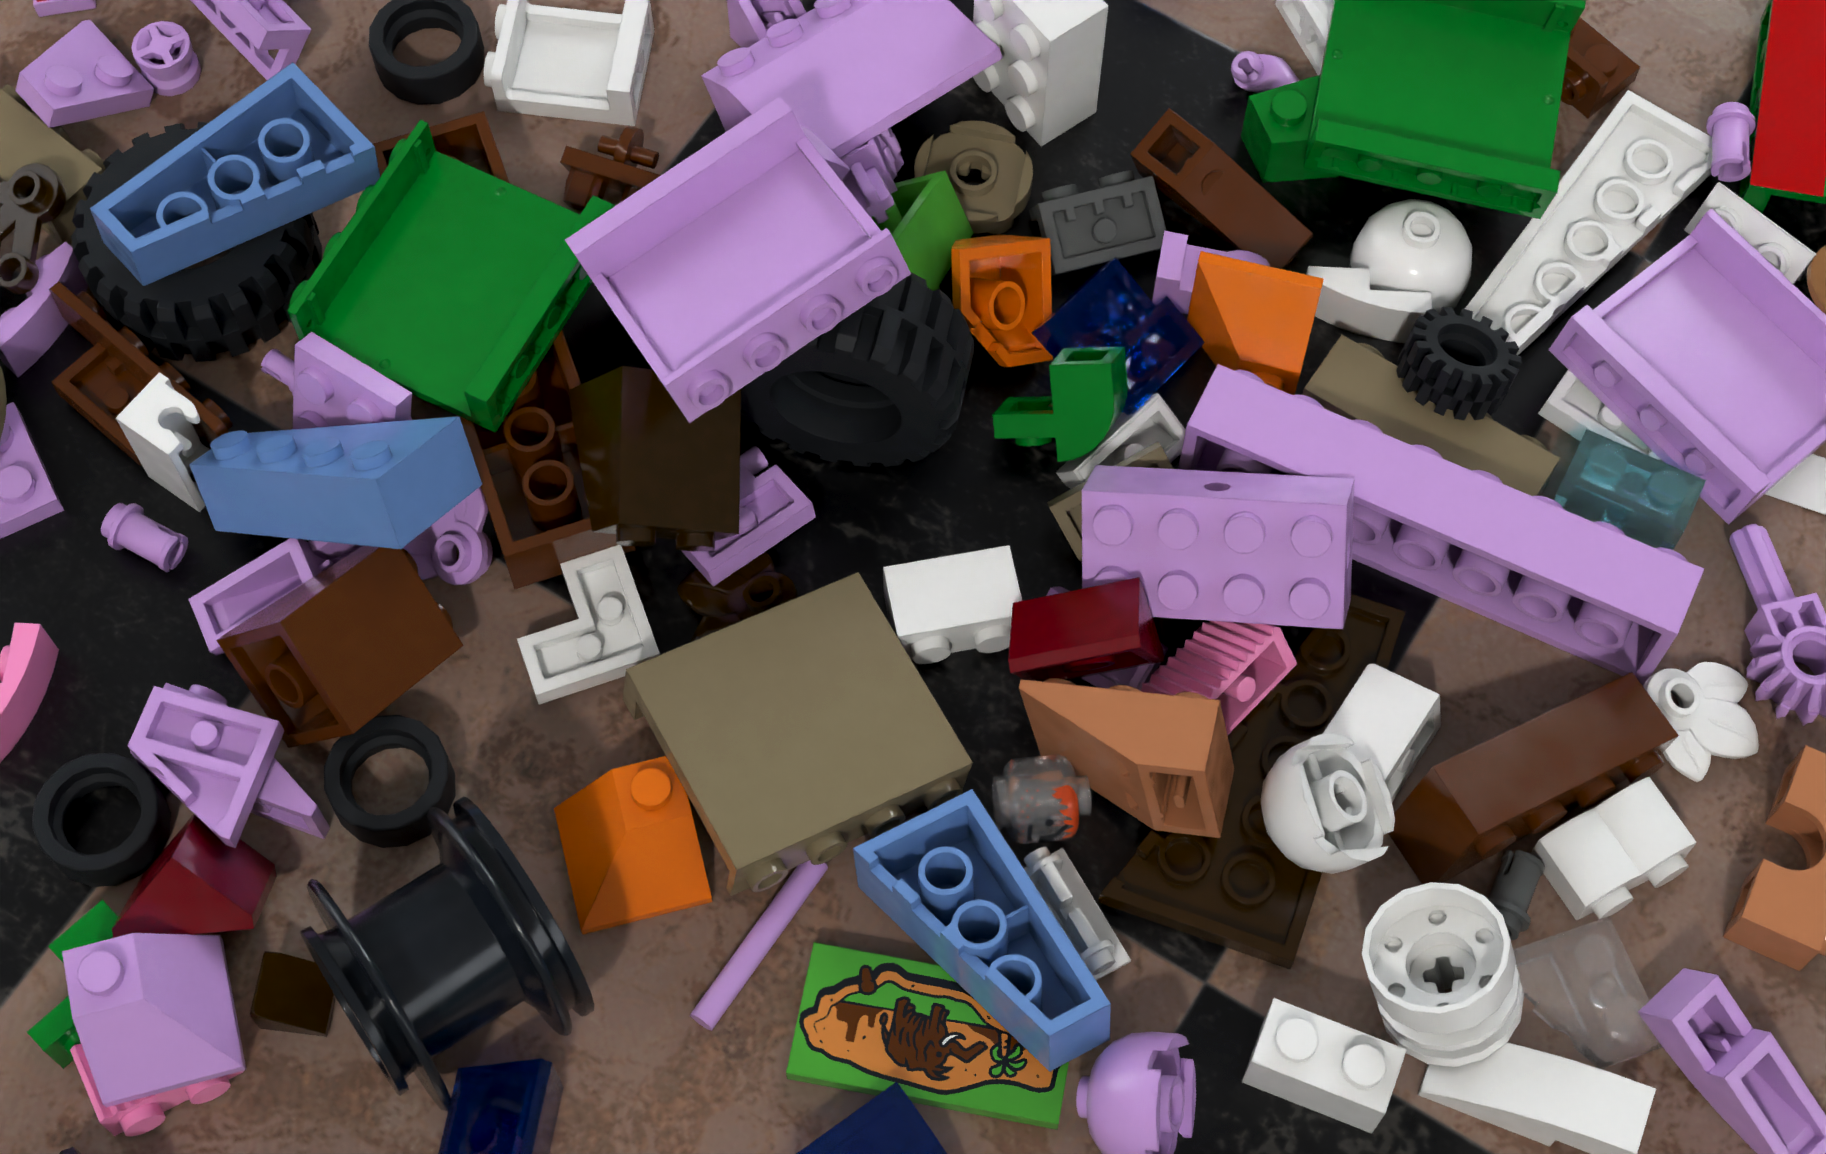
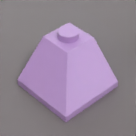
(153, 1013)

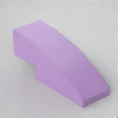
(261, 584)
(1735, 1065)

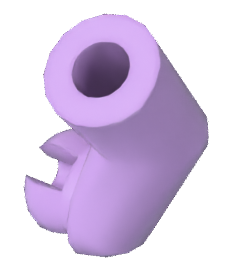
(1261, 72)

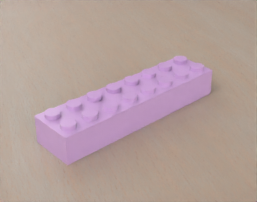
(1457, 527)

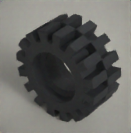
(1458, 363)

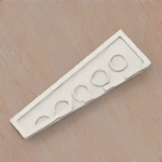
(1604, 205)

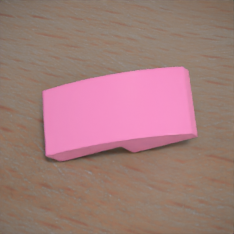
(25, 676)

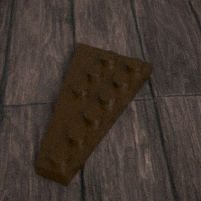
(1241, 884)

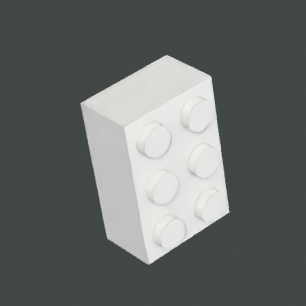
(1047, 62)

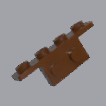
(116, 372)

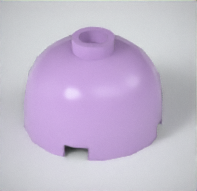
(1139, 1095)

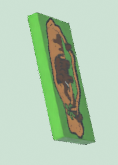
(910, 1023)

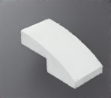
(1372, 313)

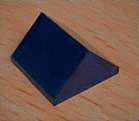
(503, 1109)

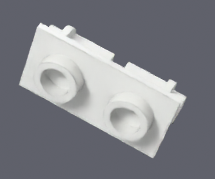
(1760, 232)
(1076, 911)

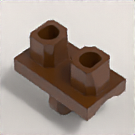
(594, 174)

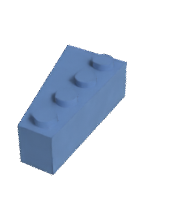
(237, 178)
(338, 482)

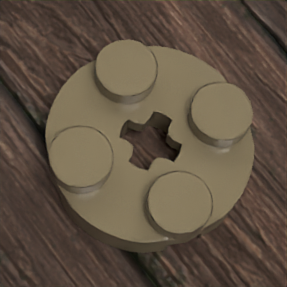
(1002, 164)

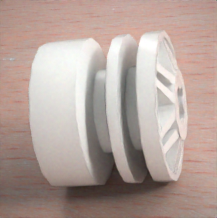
(1435, 942)

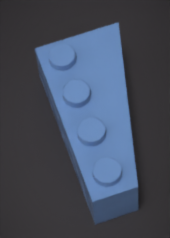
(985, 923)

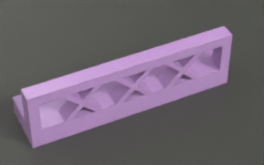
(259, 27)

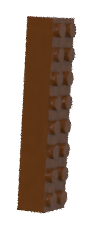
(533, 458)

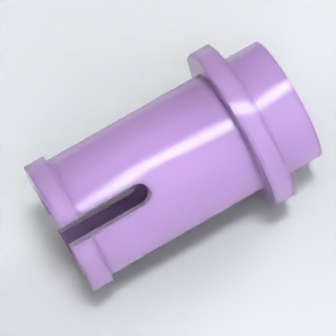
(1730, 133)
(130, 529)

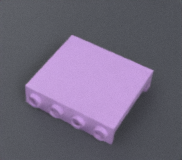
(737, 259)
(1709, 364)

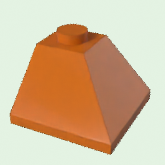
(1254, 317)
(631, 847)

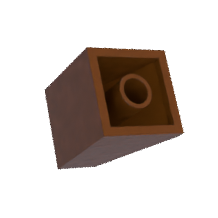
(342, 645)

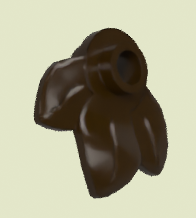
(737, 595)

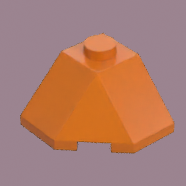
(1004, 293)

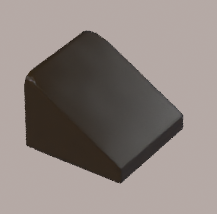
(292, 996)

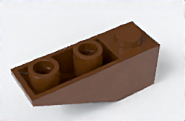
(1218, 191)

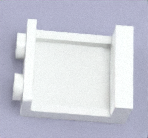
(570, 61)

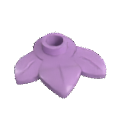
(461, 528)

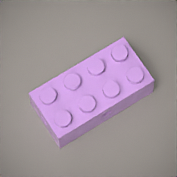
(1223, 543)

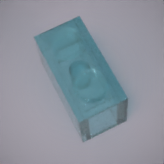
(1629, 491)

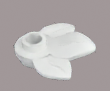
(1707, 716)

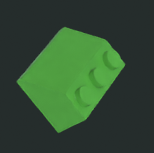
(926, 224)

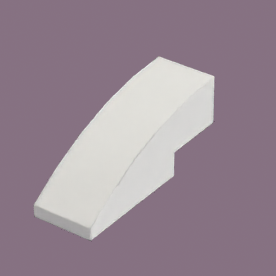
(1546, 1099)

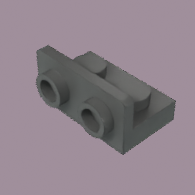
(1101, 223)

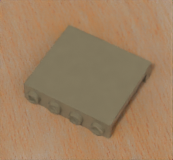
(799, 731)

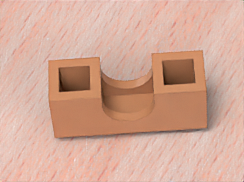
(1782, 908)

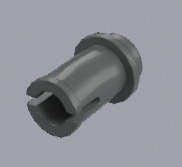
(1515, 889)

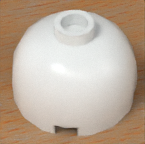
(1415, 250)
(1326, 805)

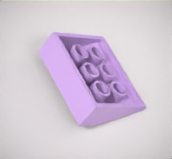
(852, 66)

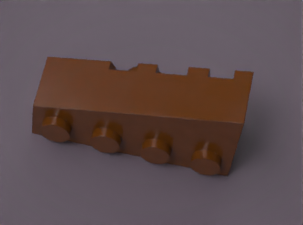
(1530, 778)

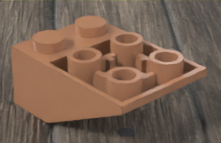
(1141, 750)

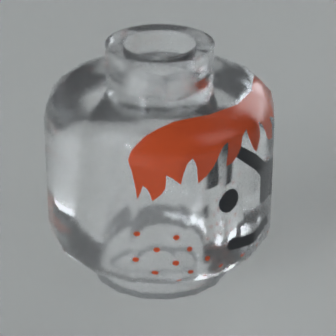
(1040, 799)

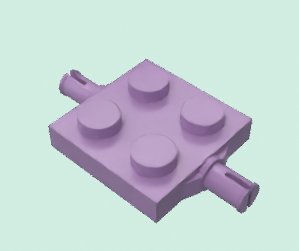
(335, 387)

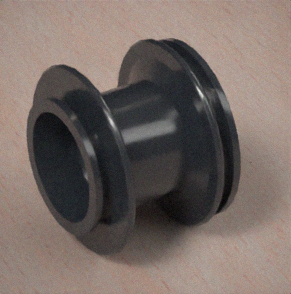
(447, 953)

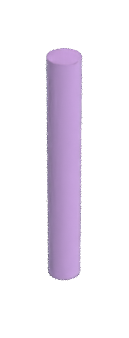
(757, 944)

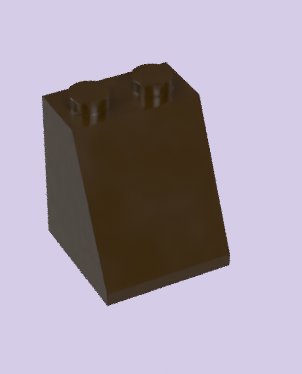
(653, 469)

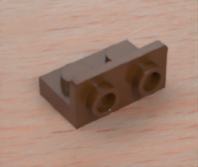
(1594, 70)

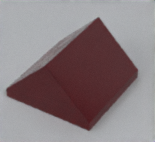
(1083, 633)
(198, 887)

